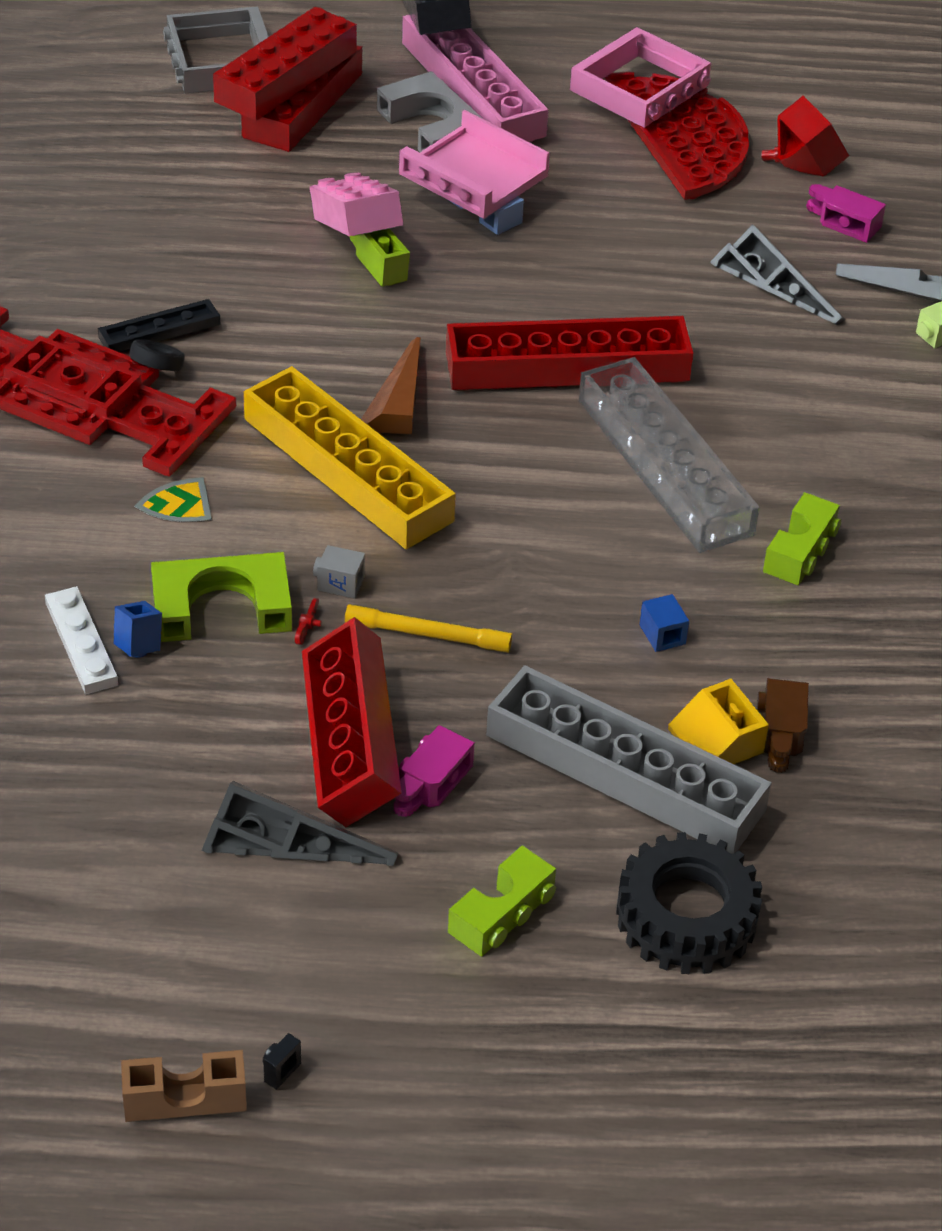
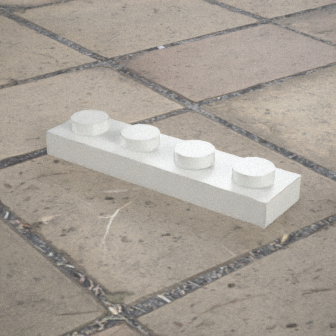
(81, 640)

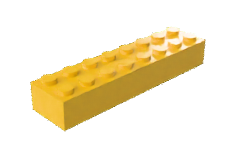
(350, 457)

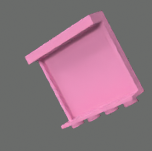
(476, 166)

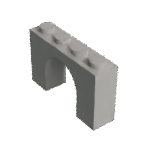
(423, 96)

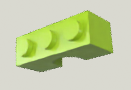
(795, 552)
(484, 920)

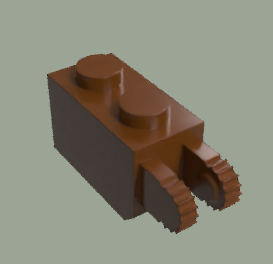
(786, 712)

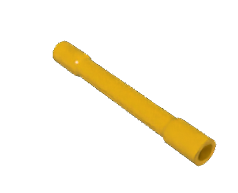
(482, 638)

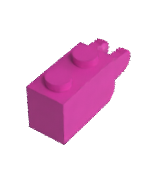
(846, 211)
(433, 770)

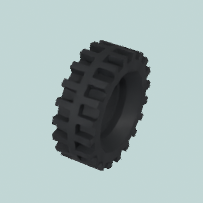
(680, 938)

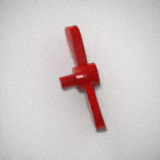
(307, 622)

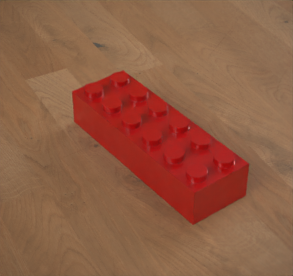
(285, 63)
(297, 115)
(350, 723)

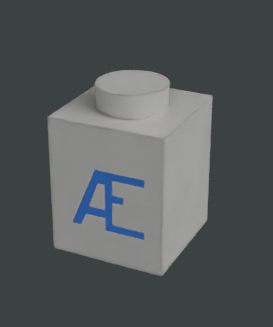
(340, 571)

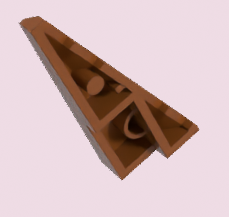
(394, 404)

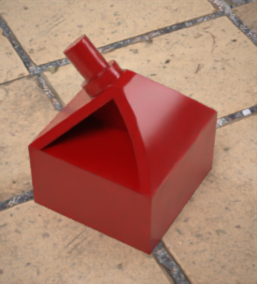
(806, 141)

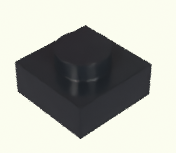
(281, 1060)

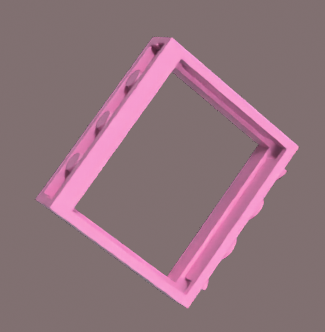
(589, 75)

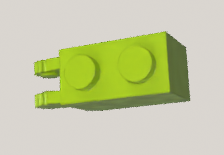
(383, 256)

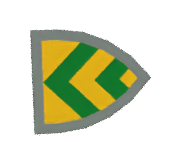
(178, 501)

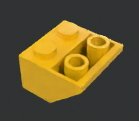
(722, 723)

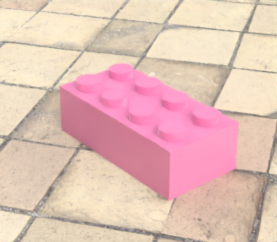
(356, 204)

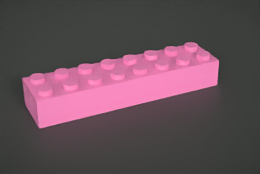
(479, 79)

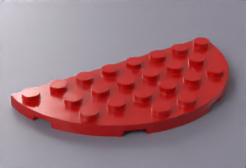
(695, 143)

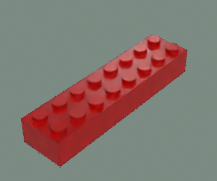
(559, 350)

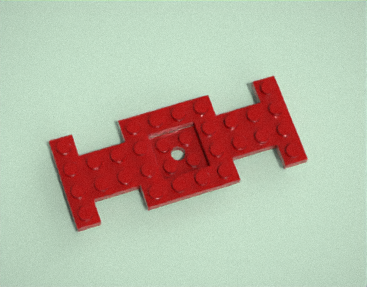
(110, 392)

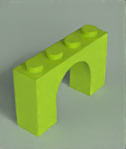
(255, 575)

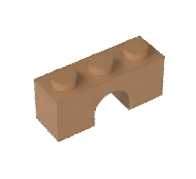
(159, 1094)

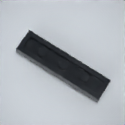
(160, 325)

